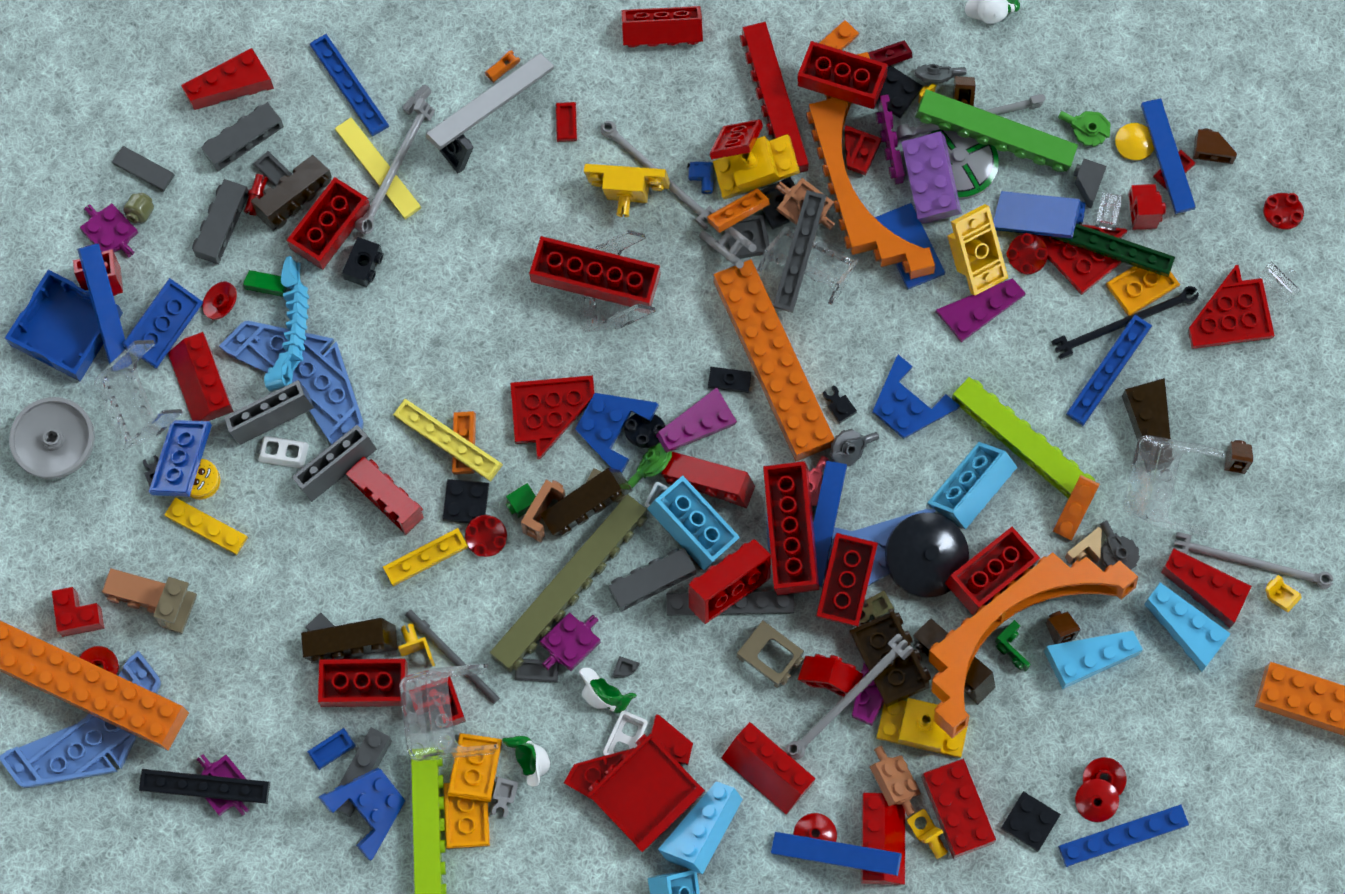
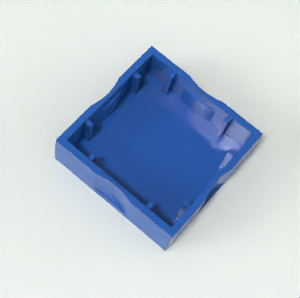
(59, 327)

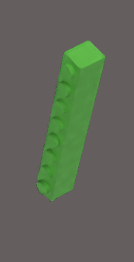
(996, 131)

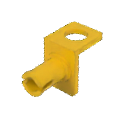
(413, 644)
(928, 834)

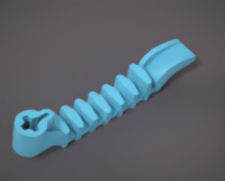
(296, 302)

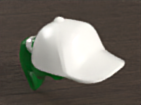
(991, 10)
(601, 694)
(530, 757)

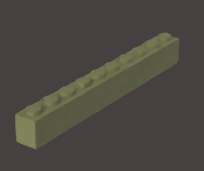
(568, 583)

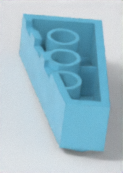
(1187, 625)
(1090, 656)
(702, 829)

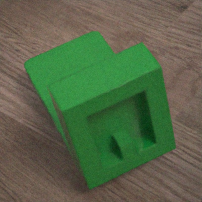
(1004, 647)

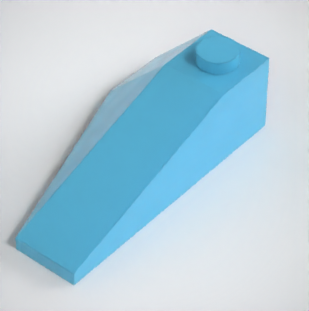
(674, 883)

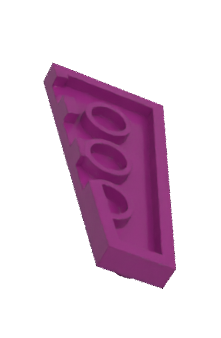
(890, 138)
(974, 312)
(868, 702)

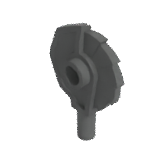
(937, 74)
(849, 446)
(1118, 548)

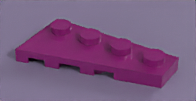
(699, 421)

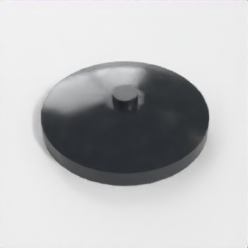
(925, 553)

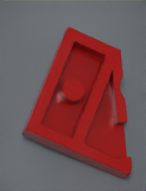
(860, 149)
(672, 740)

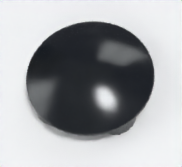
(642, 431)

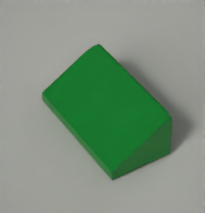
(264, 283)

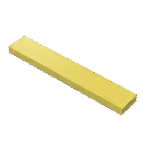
(377, 167)
(448, 440)

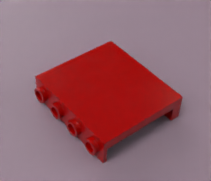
(645, 792)

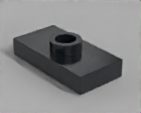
(729, 379)

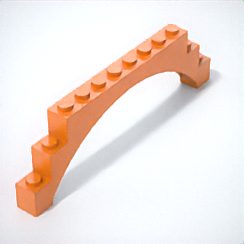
(861, 228)
(1045, 581)

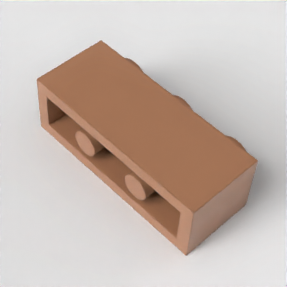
(133, 589)

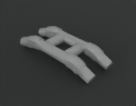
(730, 254)

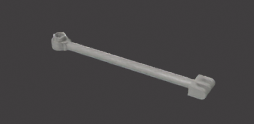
(424, 112)
(905, 132)
(613, 133)
(1314, 578)
(897, 649)

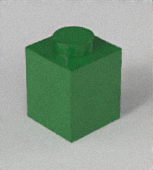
(520, 500)

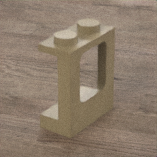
(174, 605)
(757, 641)

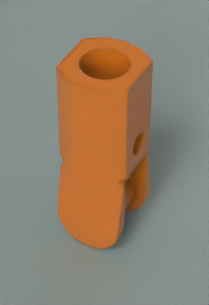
(501, 68)

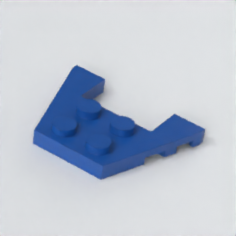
(904, 410)
(605, 420)
(375, 801)

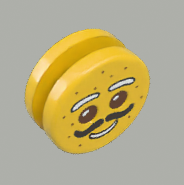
(206, 481)

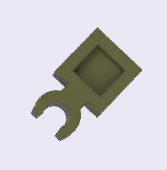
(877, 606)

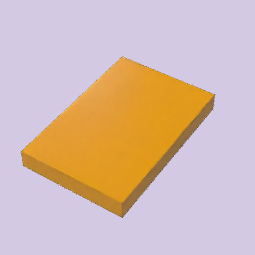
(1140, 288)
(474, 775)
(465, 822)

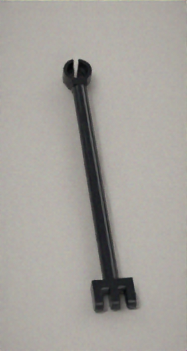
(1068, 345)

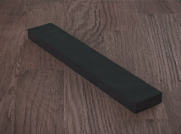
(204, 786)

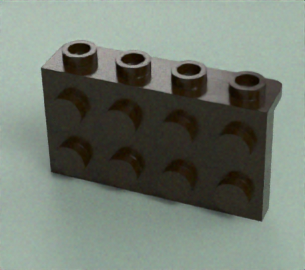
(901, 676)

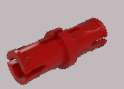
(256, 191)

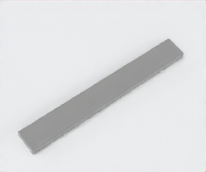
(489, 101)

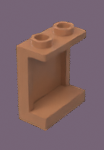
(530, 522)

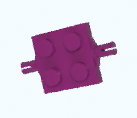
(109, 229)
(570, 642)
(222, 768)

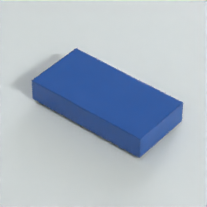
(331, 749)

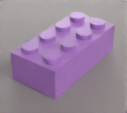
(931, 177)

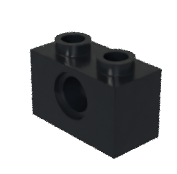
(362, 251)

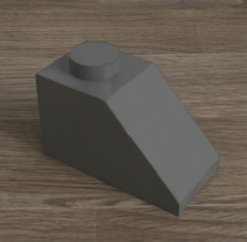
(1088, 179)

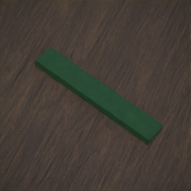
(1120, 250)

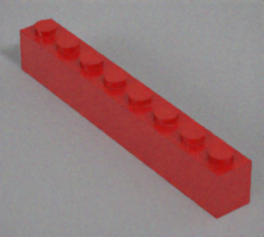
(771, 88)

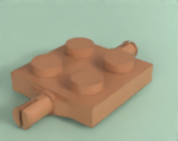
(793, 202)
(895, 780)

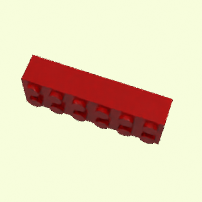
(594, 273)
(791, 528)

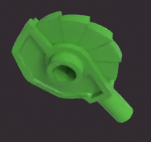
(1089, 127)
(652, 463)

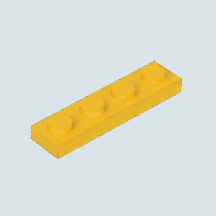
(206, 526)
(425, 557)

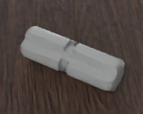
(423, 92)

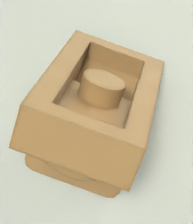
(1090, 544)

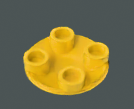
(1134, 141)

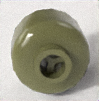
(138, 208)

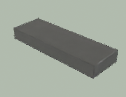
(143, 168)

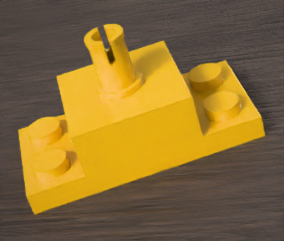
(762, 166)
(626, 183)
(977, 250)
(913, 725)

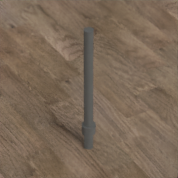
(424, 628)

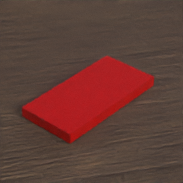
(736, 139)

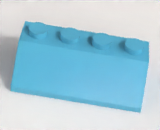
(973, 484)
(693, 522)

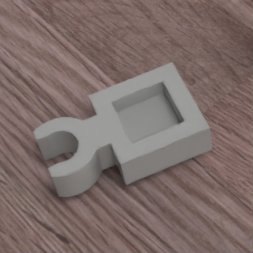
(504, 792)

